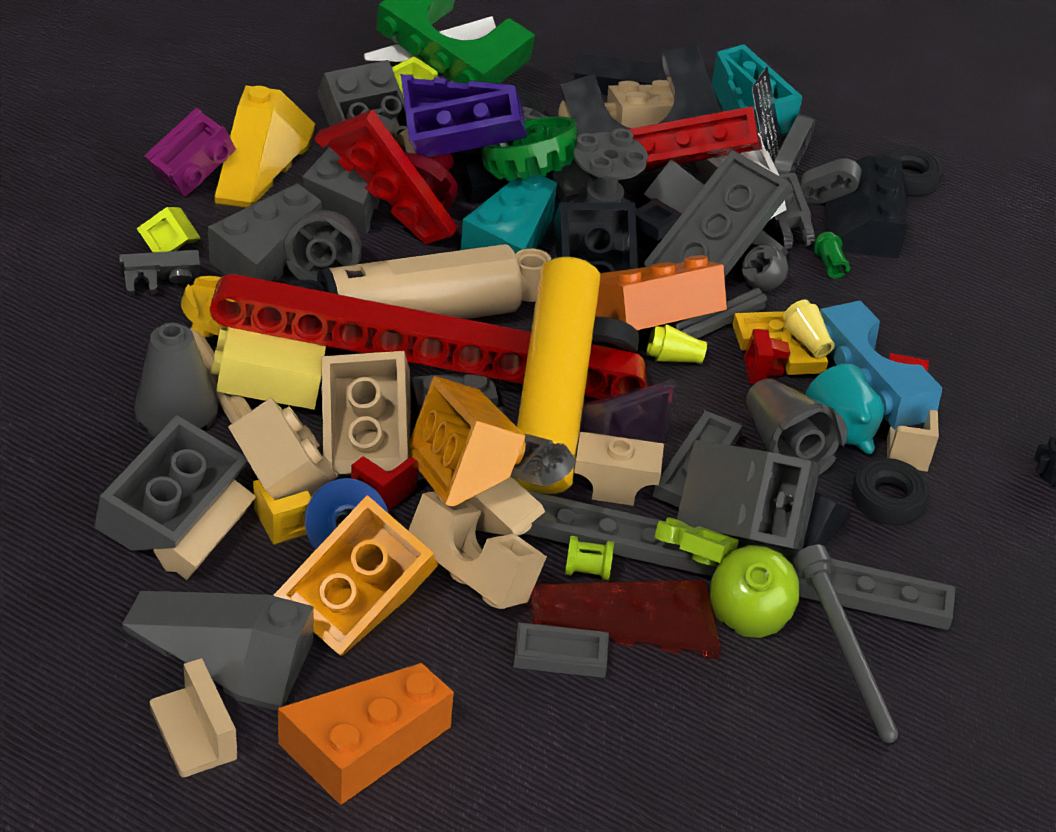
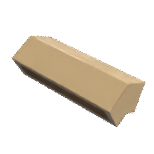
(207, 531)

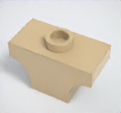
(618, 466)

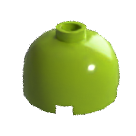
(754, 591)

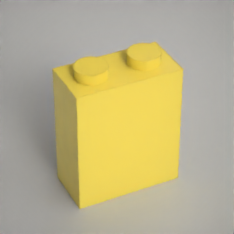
(268, 367)

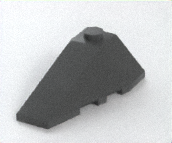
(246, 640)

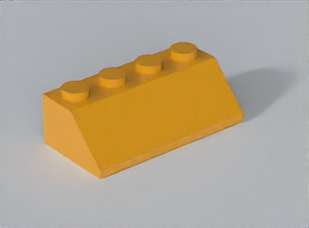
(463, 441)

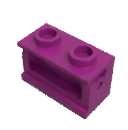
(190, 152)

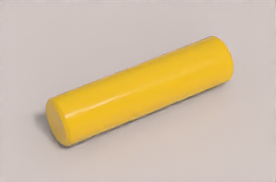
(559, 357)

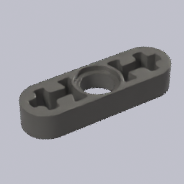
(794, 145)

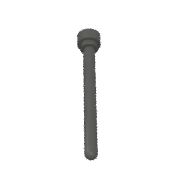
(814, 565)

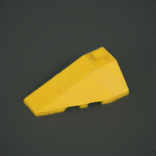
(266, 138)

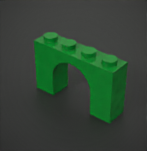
(479, 60)

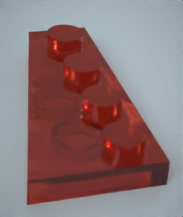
(653, 612)

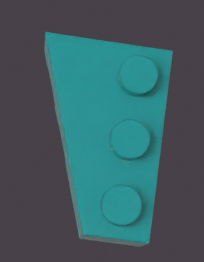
(733, 79)
(512, 216)

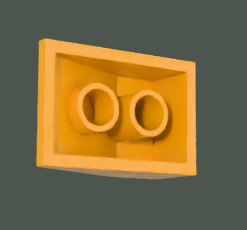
(359, 575)

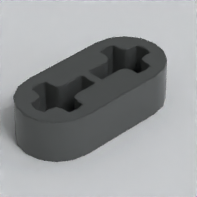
(832, 184)

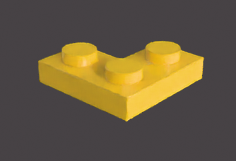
(801, 358)

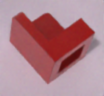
(391, 486)

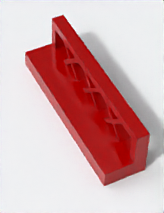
(699, 137)

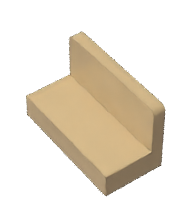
(195, 723)

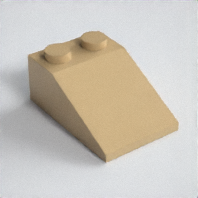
(366, 409)

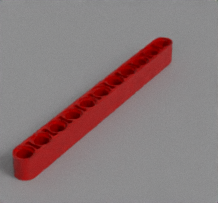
(413, 328)

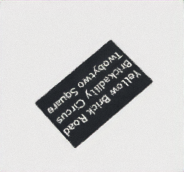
(767, 114)

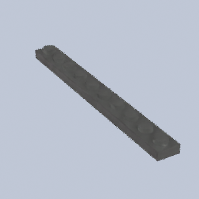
(854, 584)

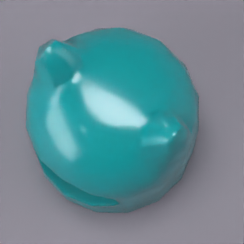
(849, 394)

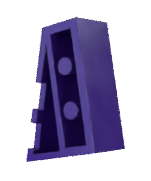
(460, 116)

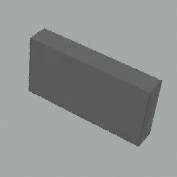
(561, 650)

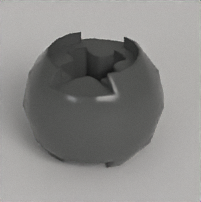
(757, 260)

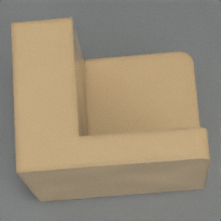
(914, 444)

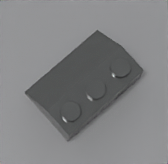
(167, 487)

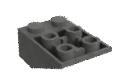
(362, 87)
(749, 493)

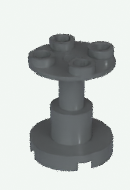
(610, 159)

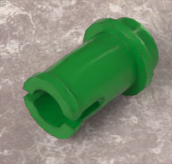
(829, 247)

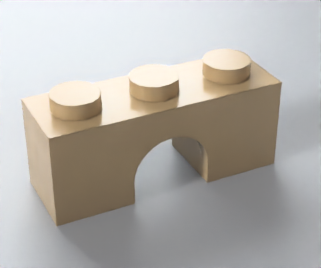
(499, 572)

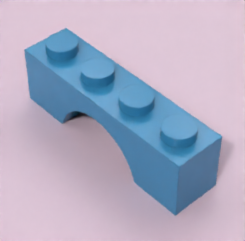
(903, 388)

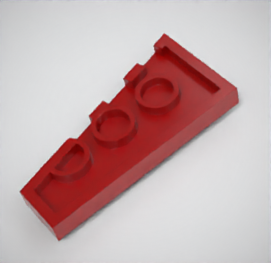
(376, 156)

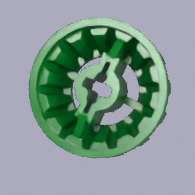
(546, 149)

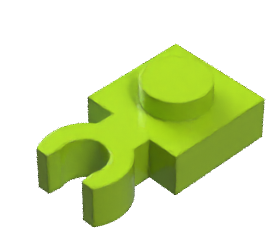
(706, 545)

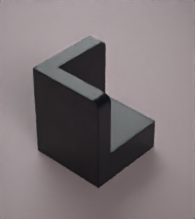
(654, 221)

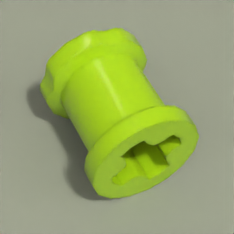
(589, 558)

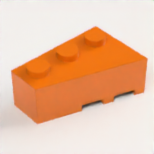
(662, 292)
(365, 728)

